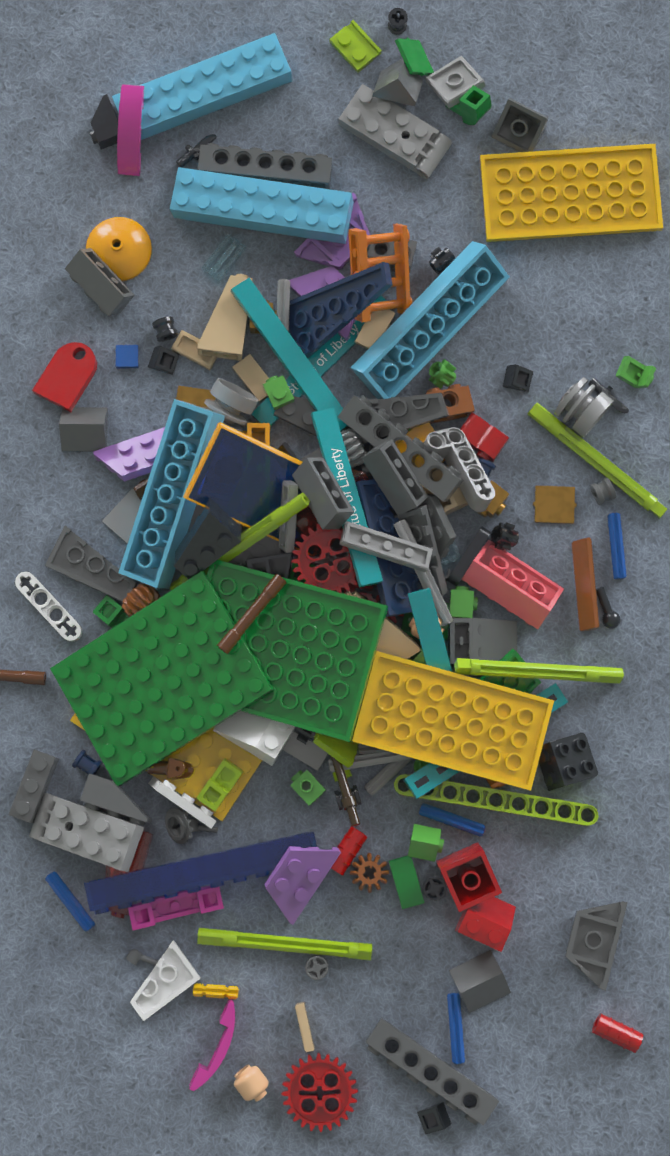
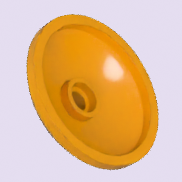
(133, 253)

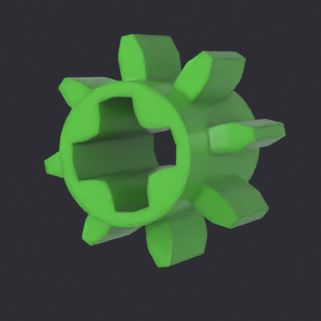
(442, 374)

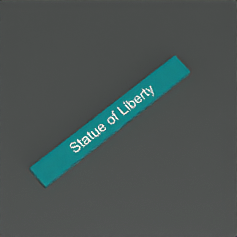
(322, 361)
(336, 457)

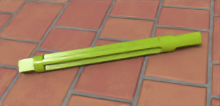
(596, 460)
(259, 530)
(538, 670)
(282, 943)

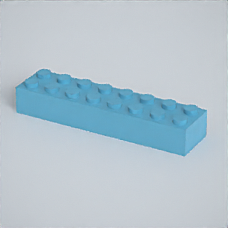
(212, 85)
(262, 205)
(430, 321)
(163, 512)

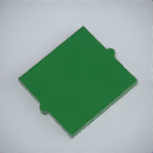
(414, 57)

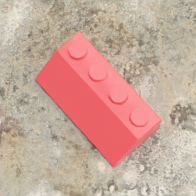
(513, 584)

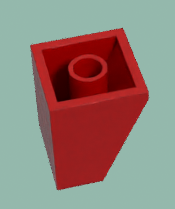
(469, 876)
(488, 922)

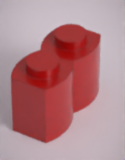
(484, 437)

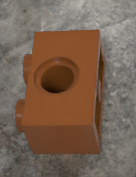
(460, 400)

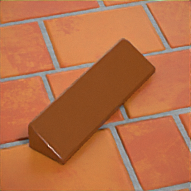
(585, 584)

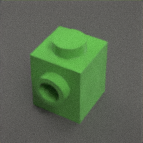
(462, 602)
(307, 786)
(425, 842)

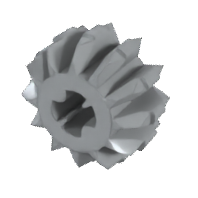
(354, 447)

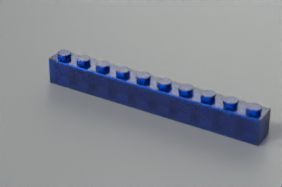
(191, 873)

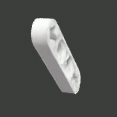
(48, 607)

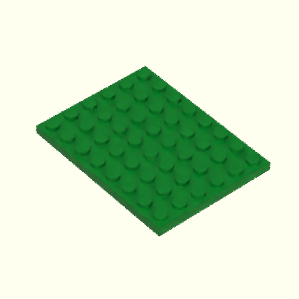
(308, 644)
(160, 679)

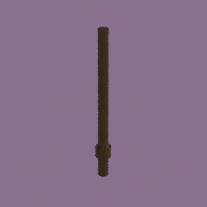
(348, 801)

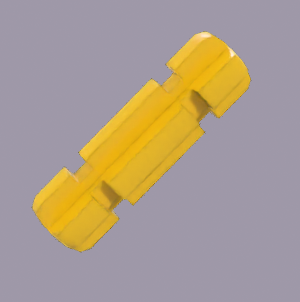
(215, 991)

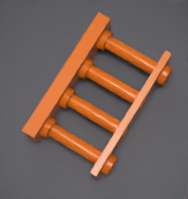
(359, 261)

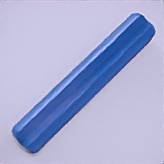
(616, 545)
(452, 819)
(70, 901)
(456, 1029)

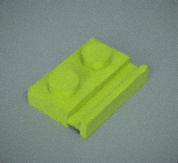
(355, 46)

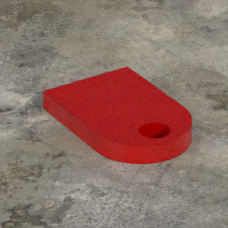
(67, 377)

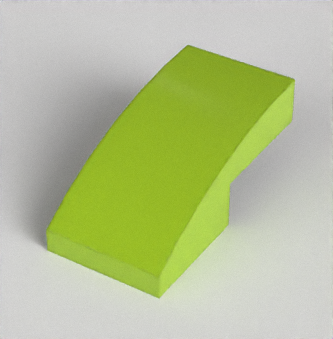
(220, 784)

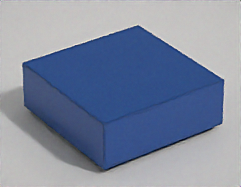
(127, 356)

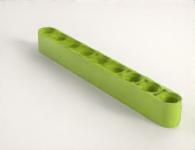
(506, 802)

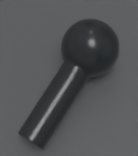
(610, 618)

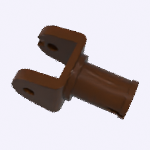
(172, 768)

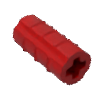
(349, 848)
(617, 1033)

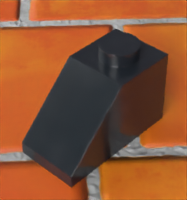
(104, 124)

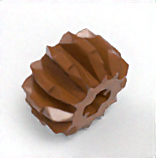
(139, 598)
(377, 875)

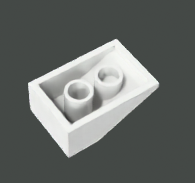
(256, 735)

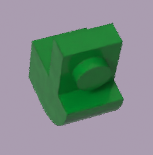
(472, 105)

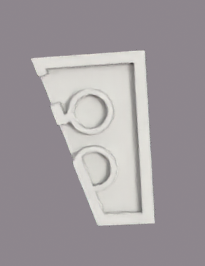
(183, 801)
(165, 982)

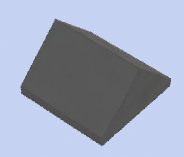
(398, 84)
(520, 126)
(83, 429)
(480, 981)

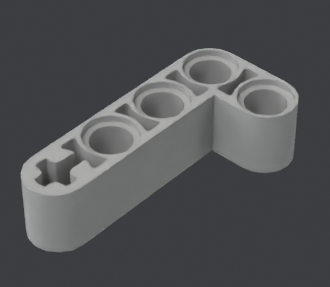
(457, 451)

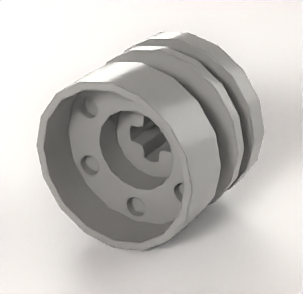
(231, 402)
(583, 407)

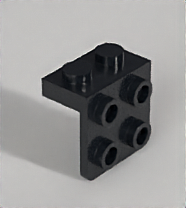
(567, 761)

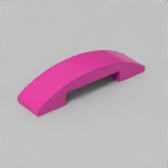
(130, 129)
(186, 903)
(203, 1072)

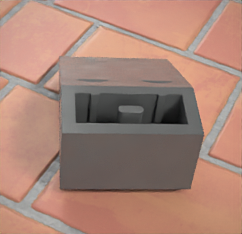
(481, 638)
(106, 794)

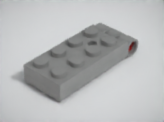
(384, 125)
(93, 832)

